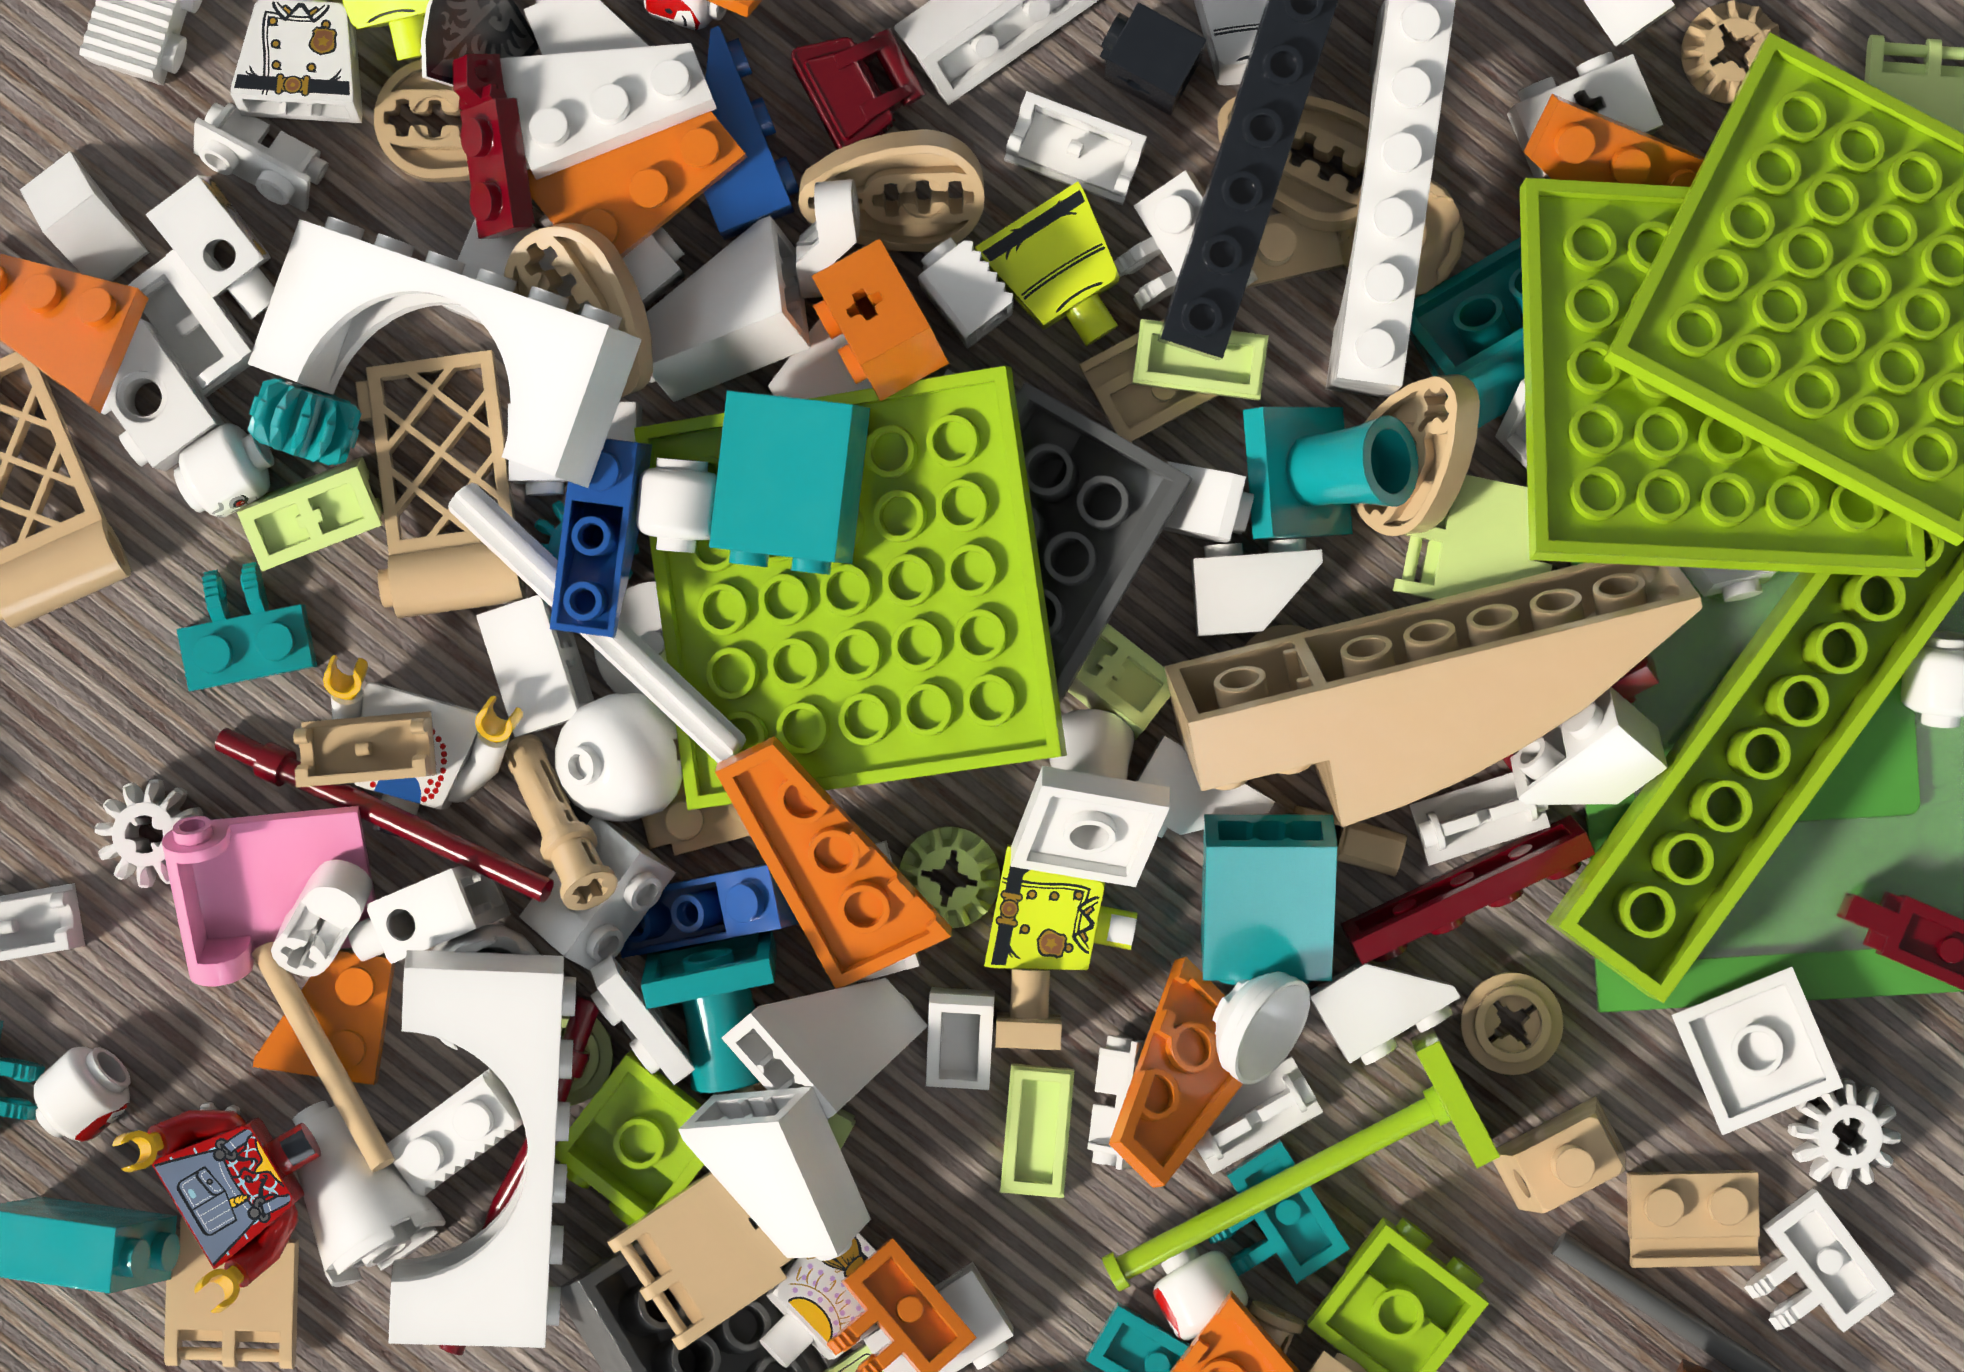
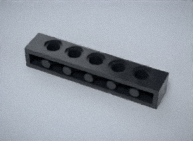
(1246, 175)

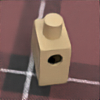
(1561, 1158)

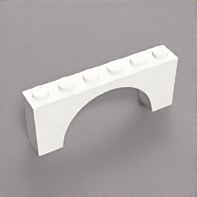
(1389, 230)
(559, 365)
(510, 1019)

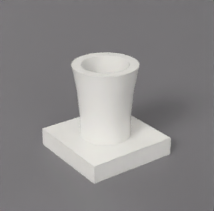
(1086, 812)

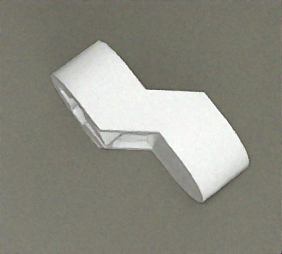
(830, 235)
(322, 918)

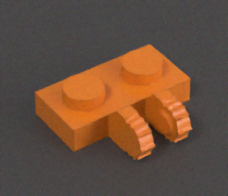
(907, 1312)

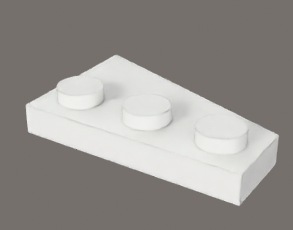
(601, 100)

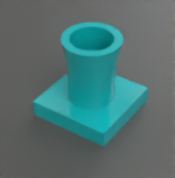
(1313, 469)
(715, 995)

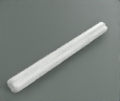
(625, 651)

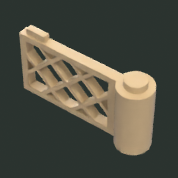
(70, 555)
(451, 568)

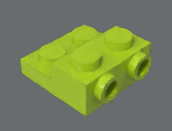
(631, 1141)
(1399, 1303)

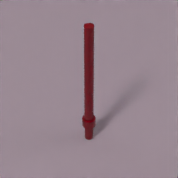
(278, 767)

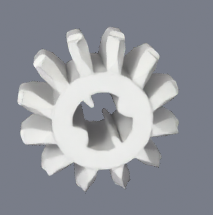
(125, 830)
(1865, 1124)

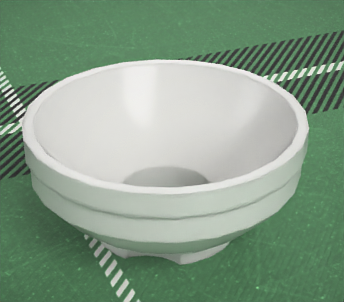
(1260, 1024)

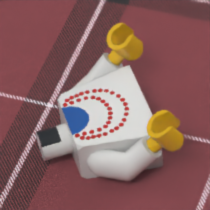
(466, 741)

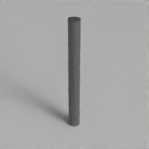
(1658, 1306)

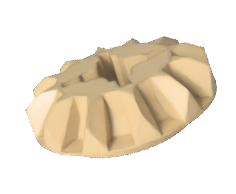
(1704, 42)
(1541, 1027)

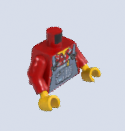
(229, 1187)

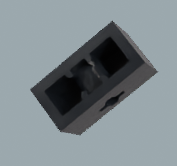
(1151, 57)

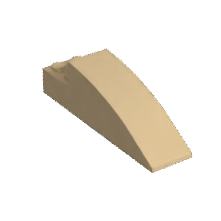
(1424, 689)

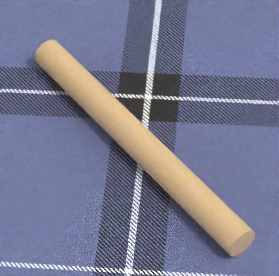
(324, 1060)

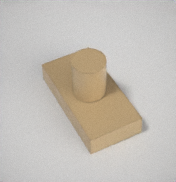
(1293, 251)
(1029, 1020)

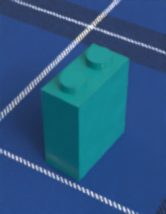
(789, 480)
(1268, 896)
(85, 1244)

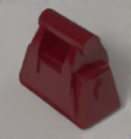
(845, 90)

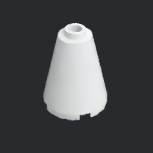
(358, 1212)

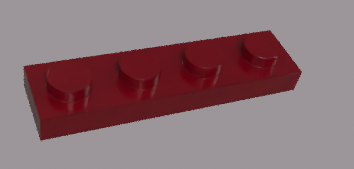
(1487, 881)

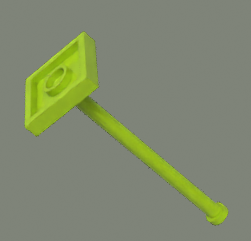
(1442, 1103)

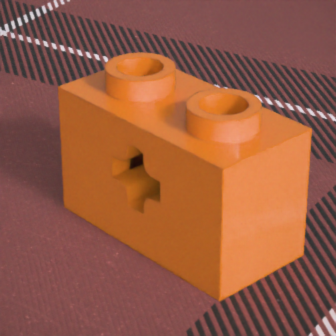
(879, 320)

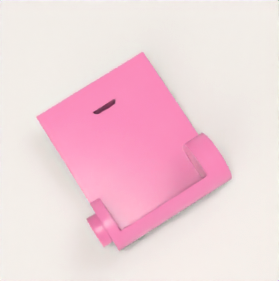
(244, 876)

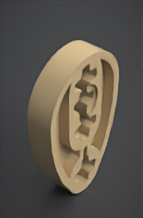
(419, 153)
(904, 160)
(1301, 191)
(600, 280)
(1442, 447)

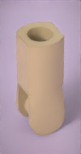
(1366, 844)

